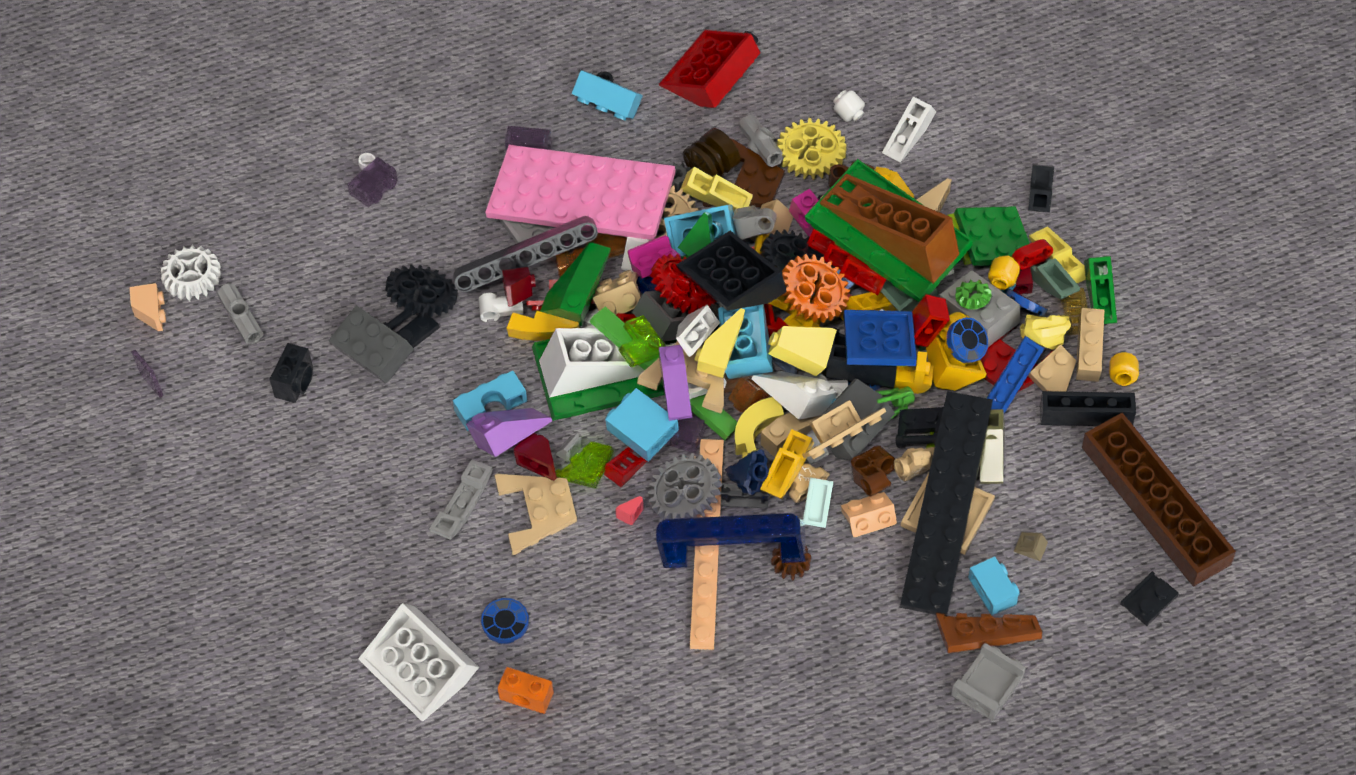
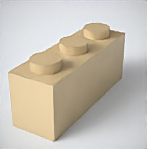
(1090, 344)

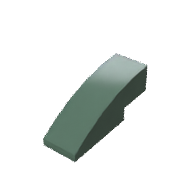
(1054, 278)

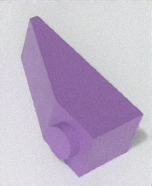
(675, 382)

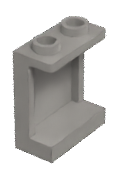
(989, 681)

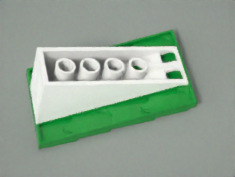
(585, 372)

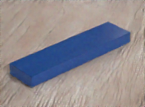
(1015, 373)

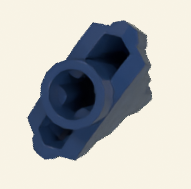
(749, 471)

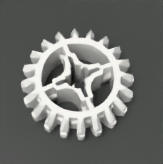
(190, 279)

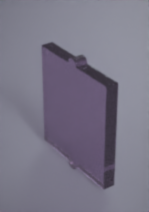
(147, 373)

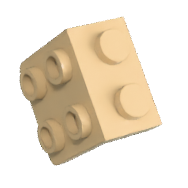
(618, 294)

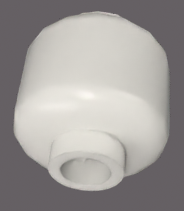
(849, 106)

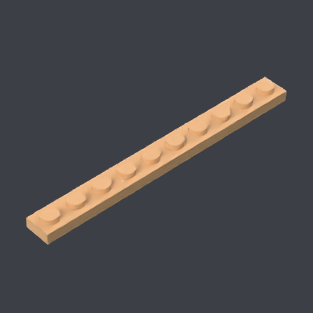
(706, 566)

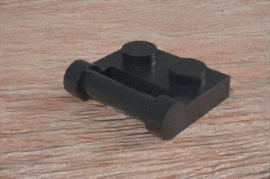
(416, 330)
(918, 421)

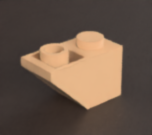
(147, 303)

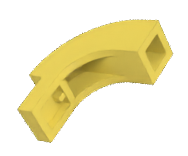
(753, 422)

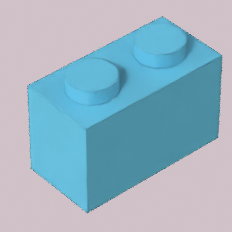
(993, 585)

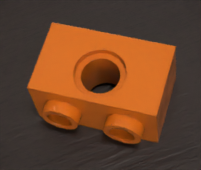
(525, 690)

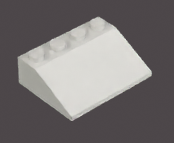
(417, 661)

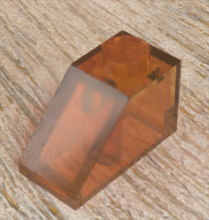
(746, 393)

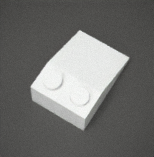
(797, 393)

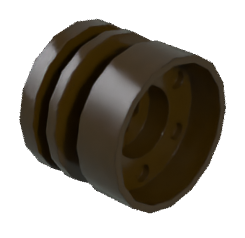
(712, 153)

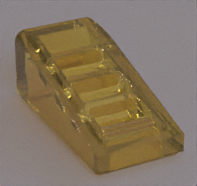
(1075, 299)

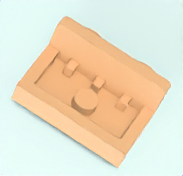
(869, 514)

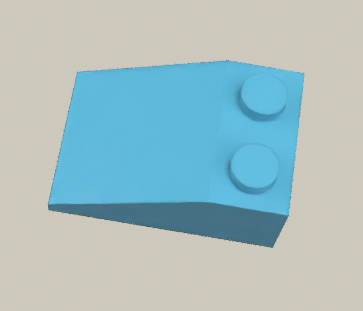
(680, 225)
(751, 347)

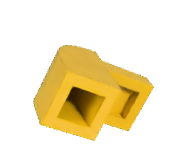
(916, 377)

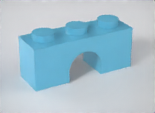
(504, 389)

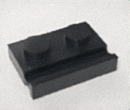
(1149, 598)

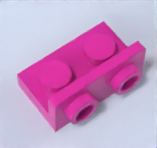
(645, 255)

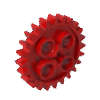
(677, 286)

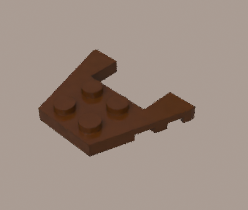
(757, 177)

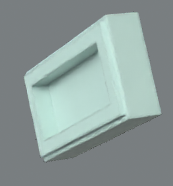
(817, 502)

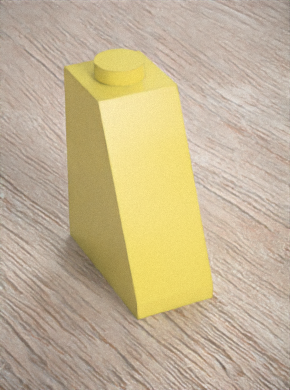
(803, 347)

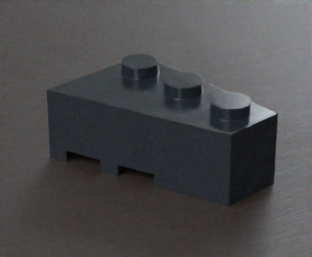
(869, 374)

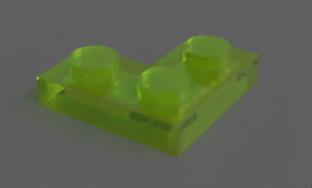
(644, 344)

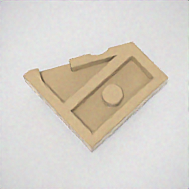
(1054, 371)

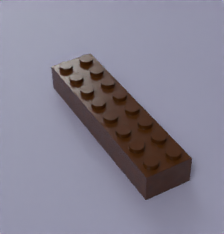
(1158, 499)

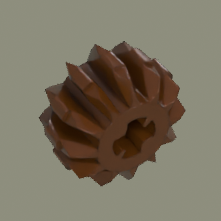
(789, 568)

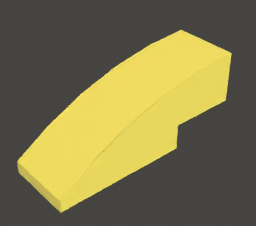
(714, 190)
(1062, 253)

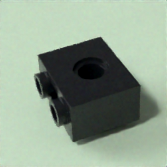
(292, 373)

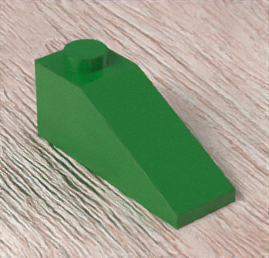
(1101, 287)

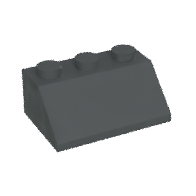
(865, 403)

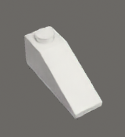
(909, 129)
(696, 329)

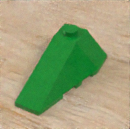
(576, 287)

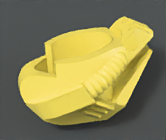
(1046, 331)

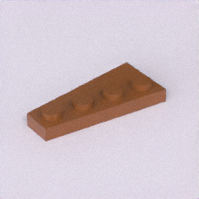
(970, 633)

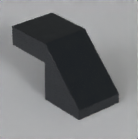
(1041, 188)

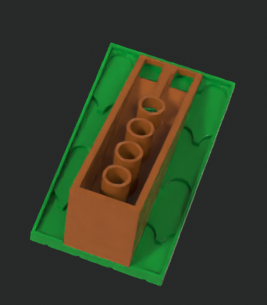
(889, 230)

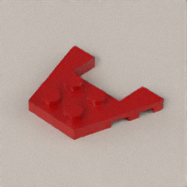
(997, 358)

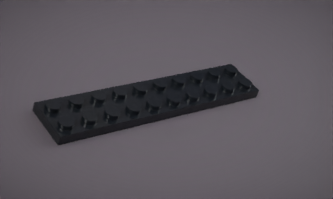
(946, 504)

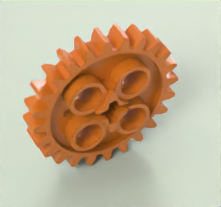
(829, 290)

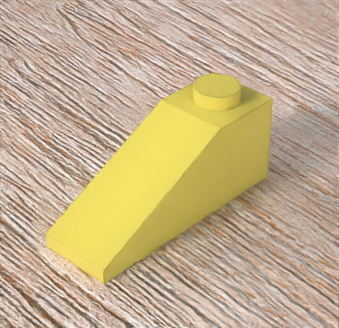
(719, 346)

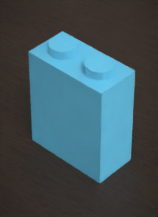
(641, 424)

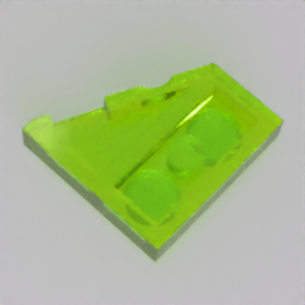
(588, 465)

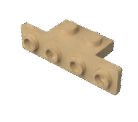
(838, 423)

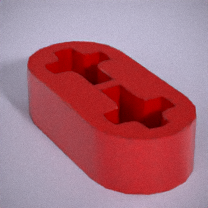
(1032, 253)

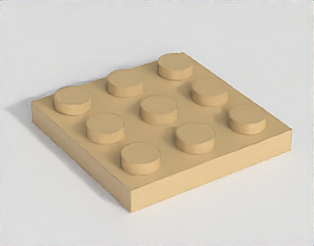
(979, 508)

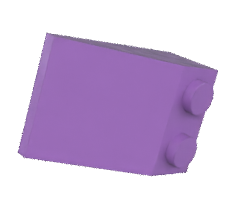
(503, 429)

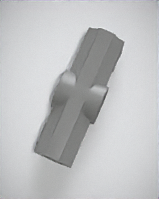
(761, 140)
(245, 321)

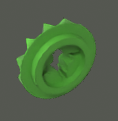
(978, 299)

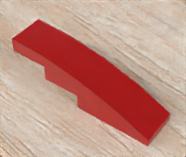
(850, 266)

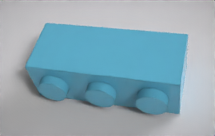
(606, 95)

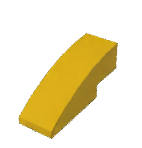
(537, 328)
(787, 464)

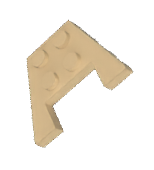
(715, 395)
(547, 504)

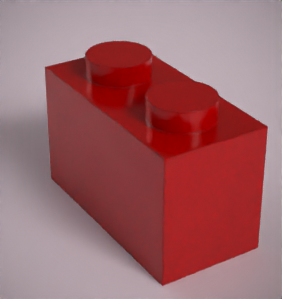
(929, 319)

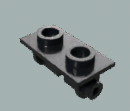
(733, 497)

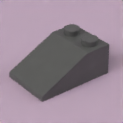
(660, 314)

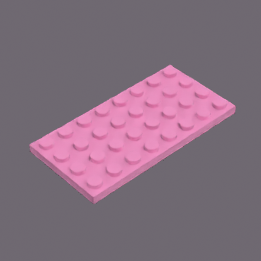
(563, 186)

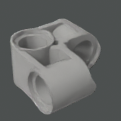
(749, 223)

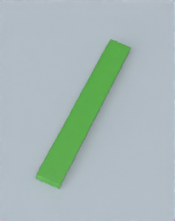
(613, 329)

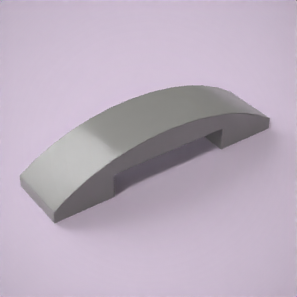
(463, 501)

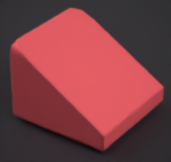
(630, 510)

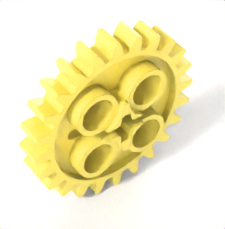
(811, 148)

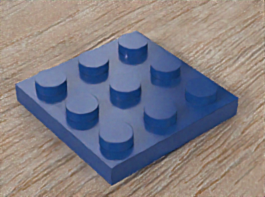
(879, 338)

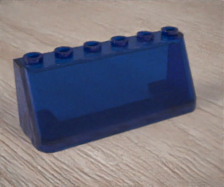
(676, 535)

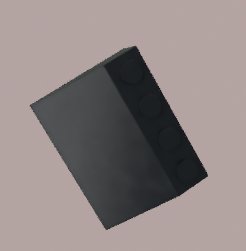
(734, 273)

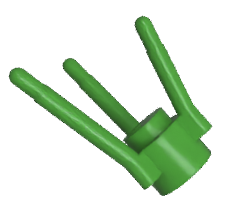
(898, 397)

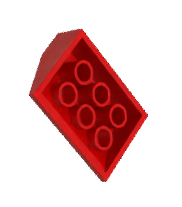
(711, 67)

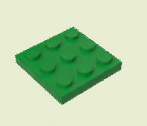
(993, 232)

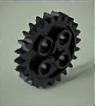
(783, 247)
(421, 290)

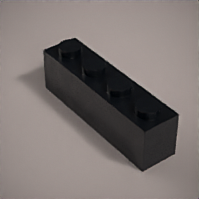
(1085, 407)

